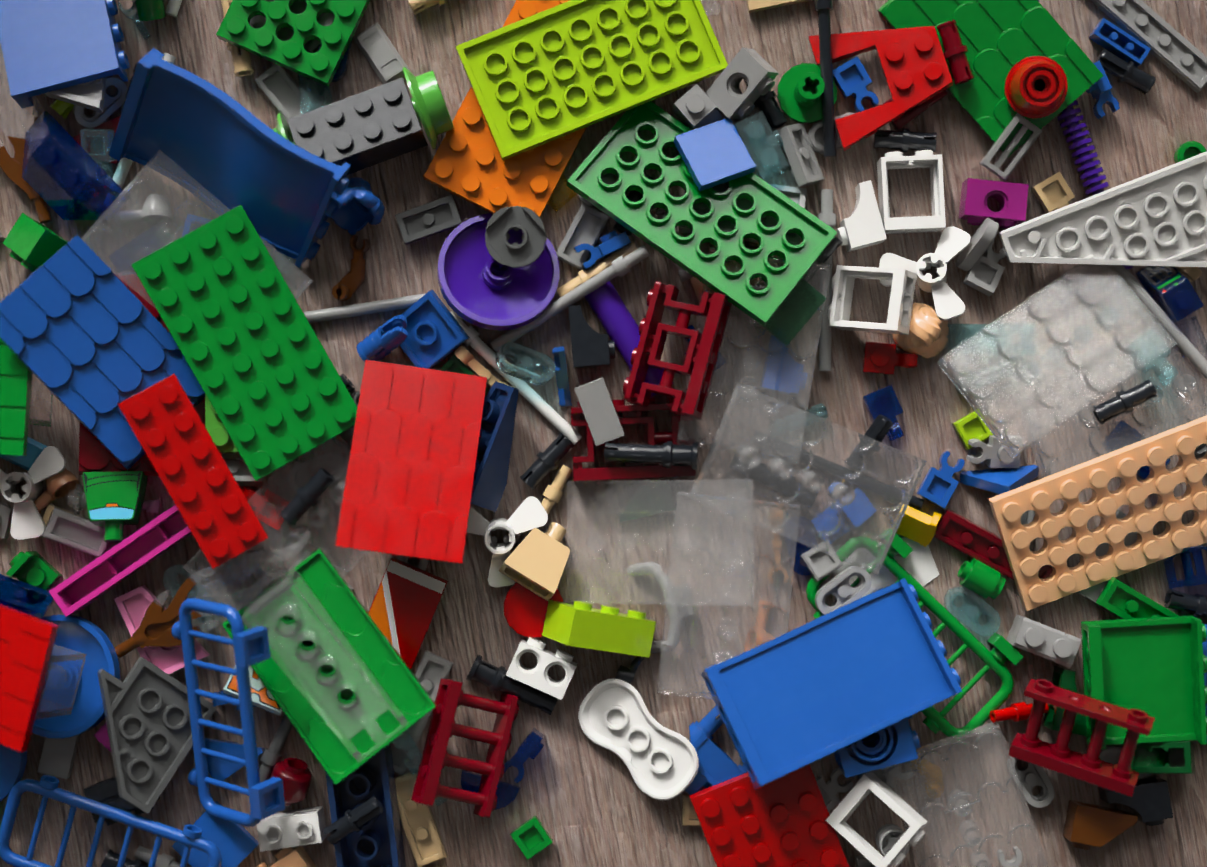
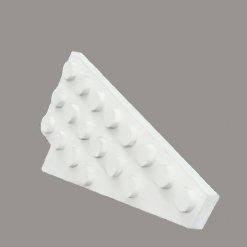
(1138, 223)

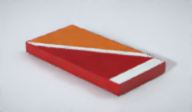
(406, 606)

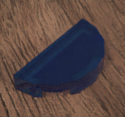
(505, 792)

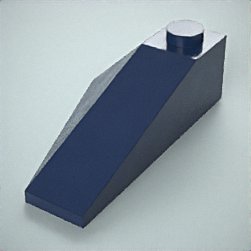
(494, 446)

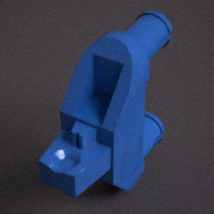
(714, 763)

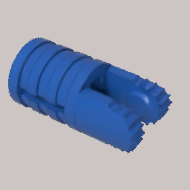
(377, 345)

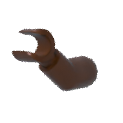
(356, 276)

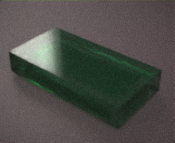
(795, 312)

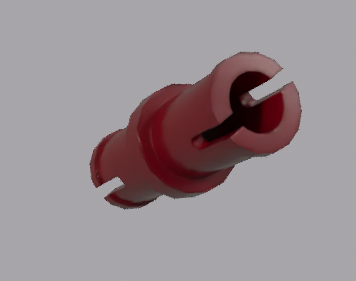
(955, 52)

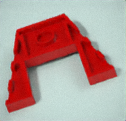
(912, 69)

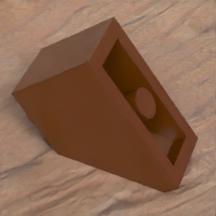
(1095, 824)

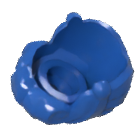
(358, 207)

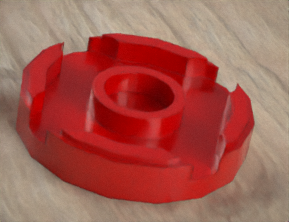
(527, 610)

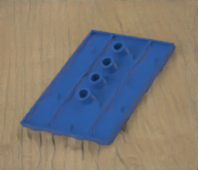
(91, 343)

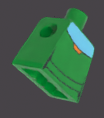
(114, 500)

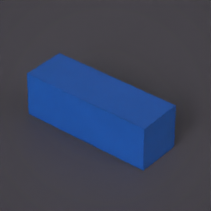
(1119, 42)

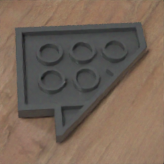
(147, 730)

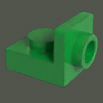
(33, 570)

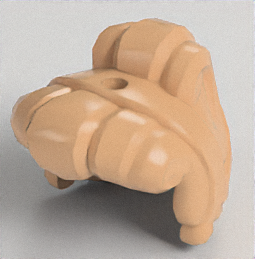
(926, 332)

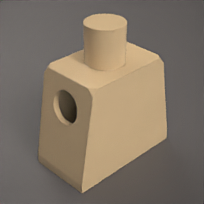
(539, 561)

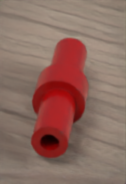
(1016, 711)

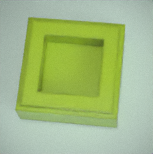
(971, 427)

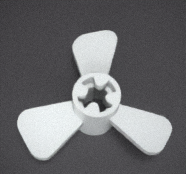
(945, 300)
(526, 517)
(26, 519)

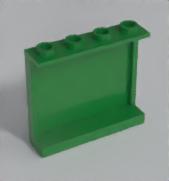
(1148, 668)

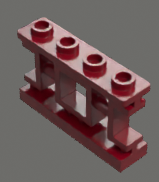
(700, 357)
(631, 415)

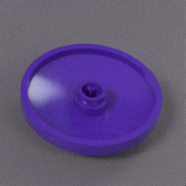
(490, 292)

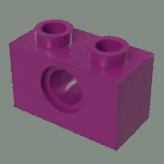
(1011, 198)

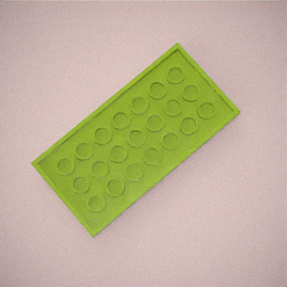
(585, 65)

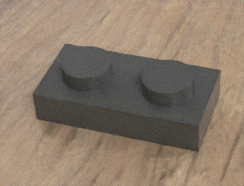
(428, 219)

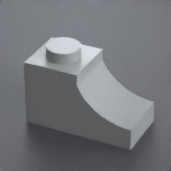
(696, 109)

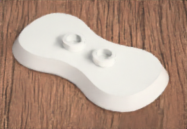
(657, 757)

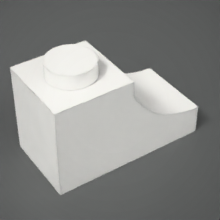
(865, 223)

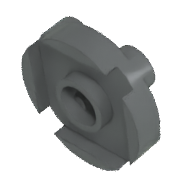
(498, 236)

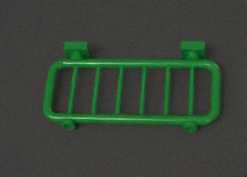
(994, 659)

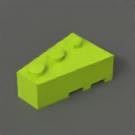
(599, 628)

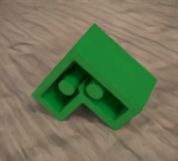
(32, 242)

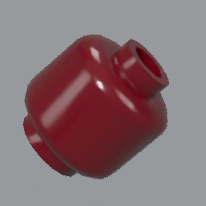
(295, 778)

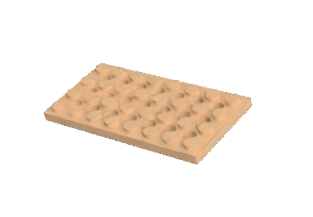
(1075, 514)

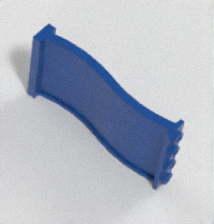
(230, 155)
(831, 682)

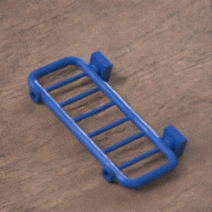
(249, 649)
(48, 788)

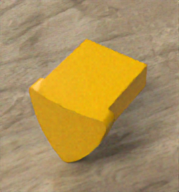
(919, 526)

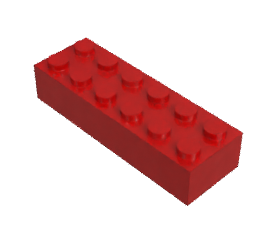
(193, 471)

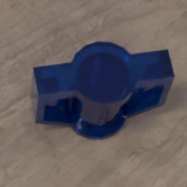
(1190, 578)

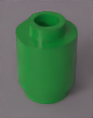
(981, 579)

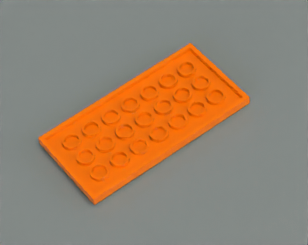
(472, 165)

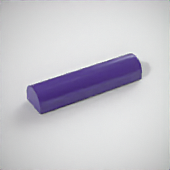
(619, 326)

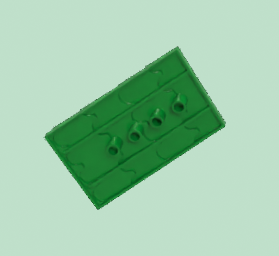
(996, 39)

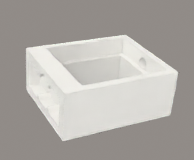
(917, 224)
(899, 304)
(868, 783)

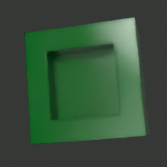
(531, 837)

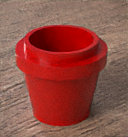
(1020, 88)

